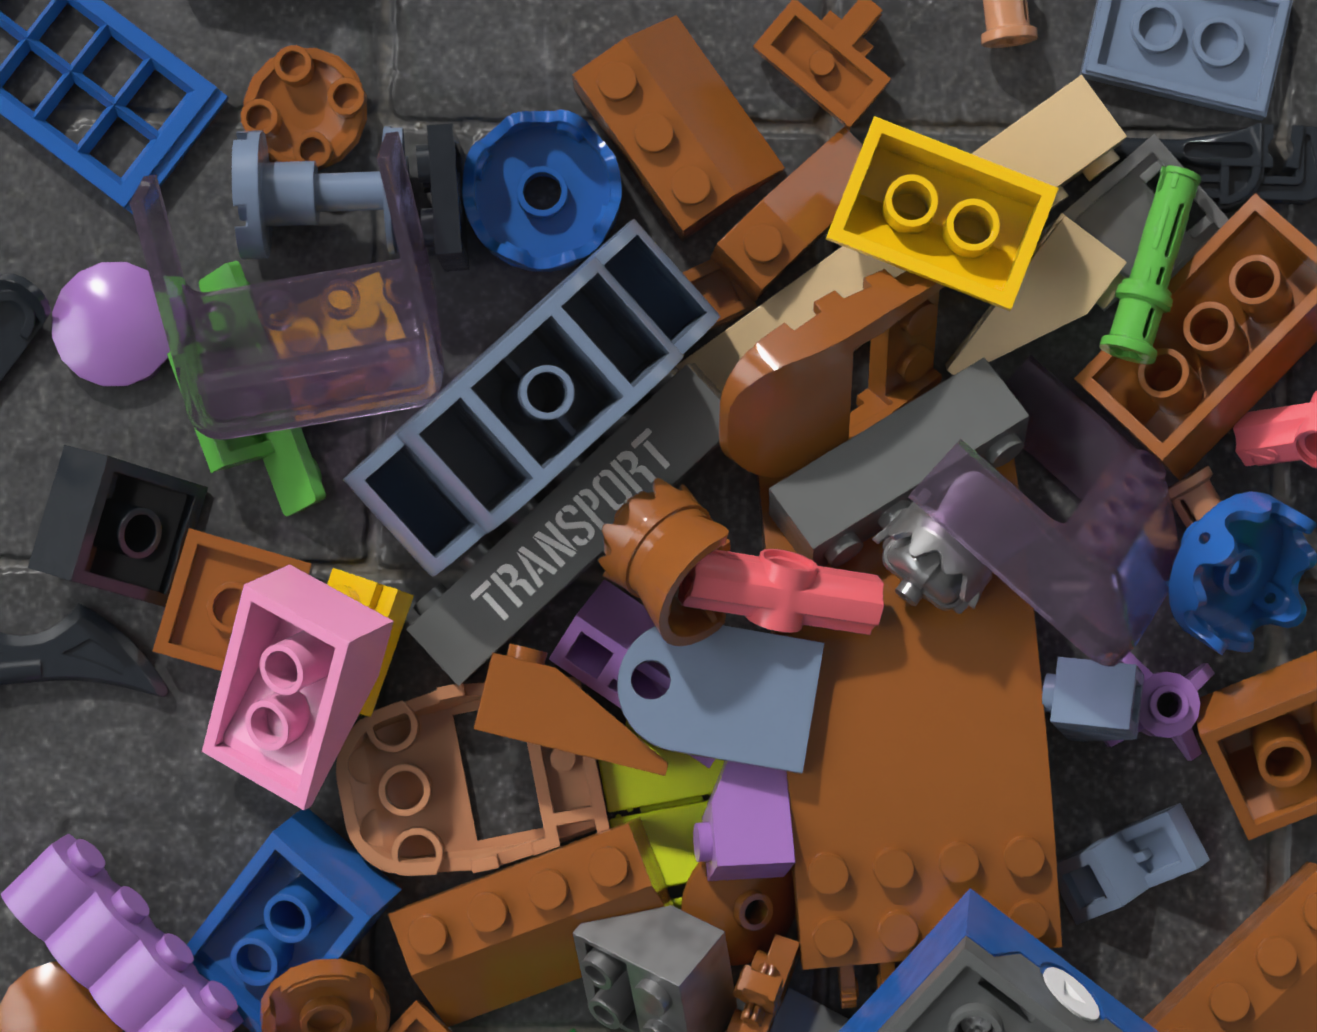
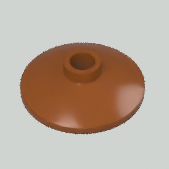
(724, 906)

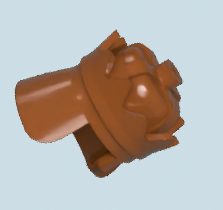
(654, 548)

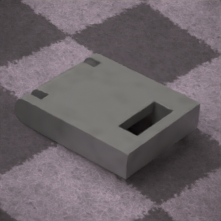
(1120, 203)

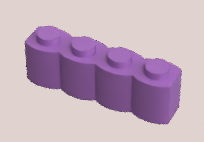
(113, 946)

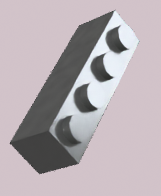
(867, 479)

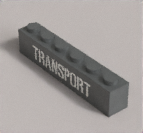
(562, 534)

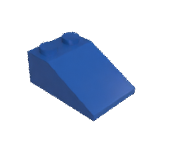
(292, 904)

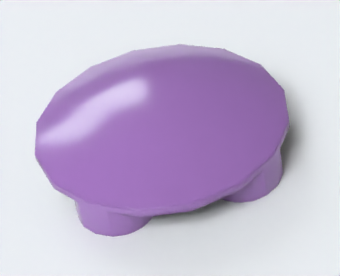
(110, 325)

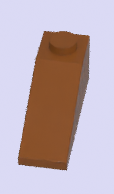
(788, 218)
(547, 709)

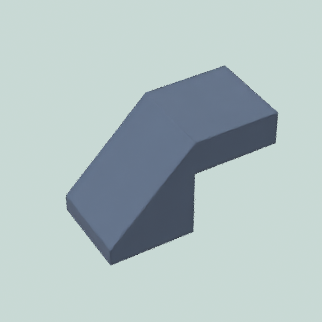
(1129, 863)

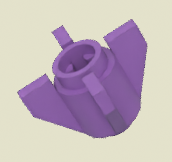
(1183, 709)

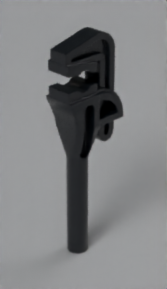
(1236, 161)

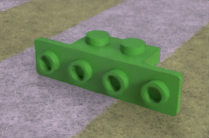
(284, 452)

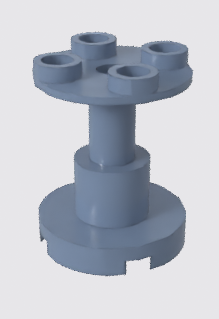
(296, 193)

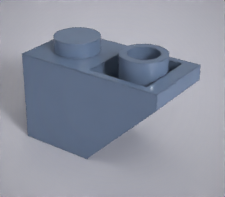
(1094, 700)

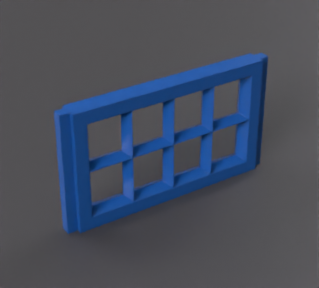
(165, 146)

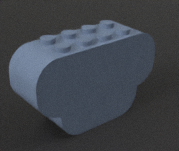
(533, 399)

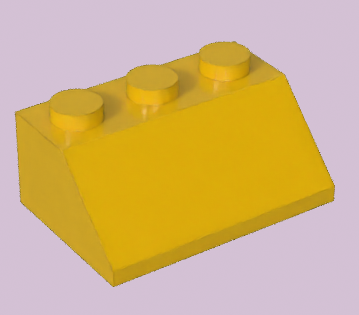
(942, 213)

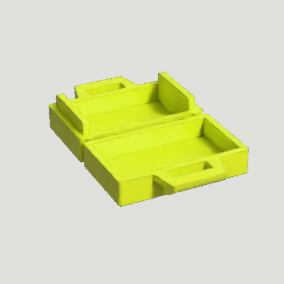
(667, 806)

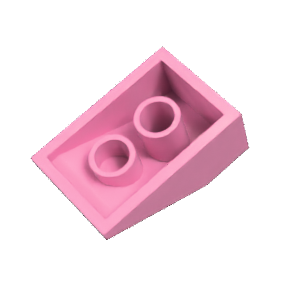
(293, 682)

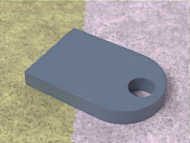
(728, 696)

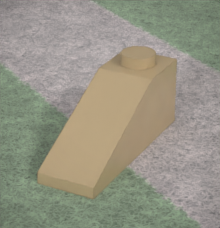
(1060, 285)

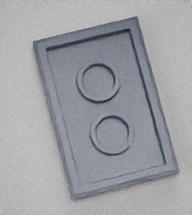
(1190, 50)

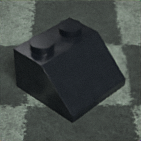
(116, 525)

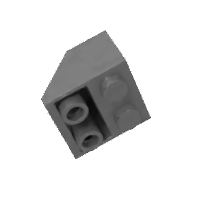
(656, 972)

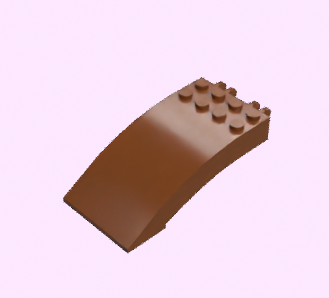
(919, 775)

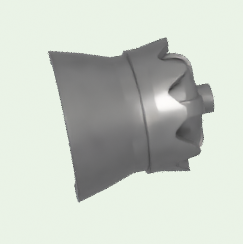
(931, 562)

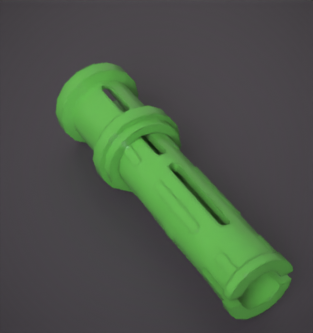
(1146, 292)

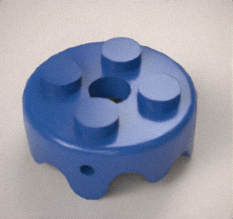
(534, 146)
(1236, 567)

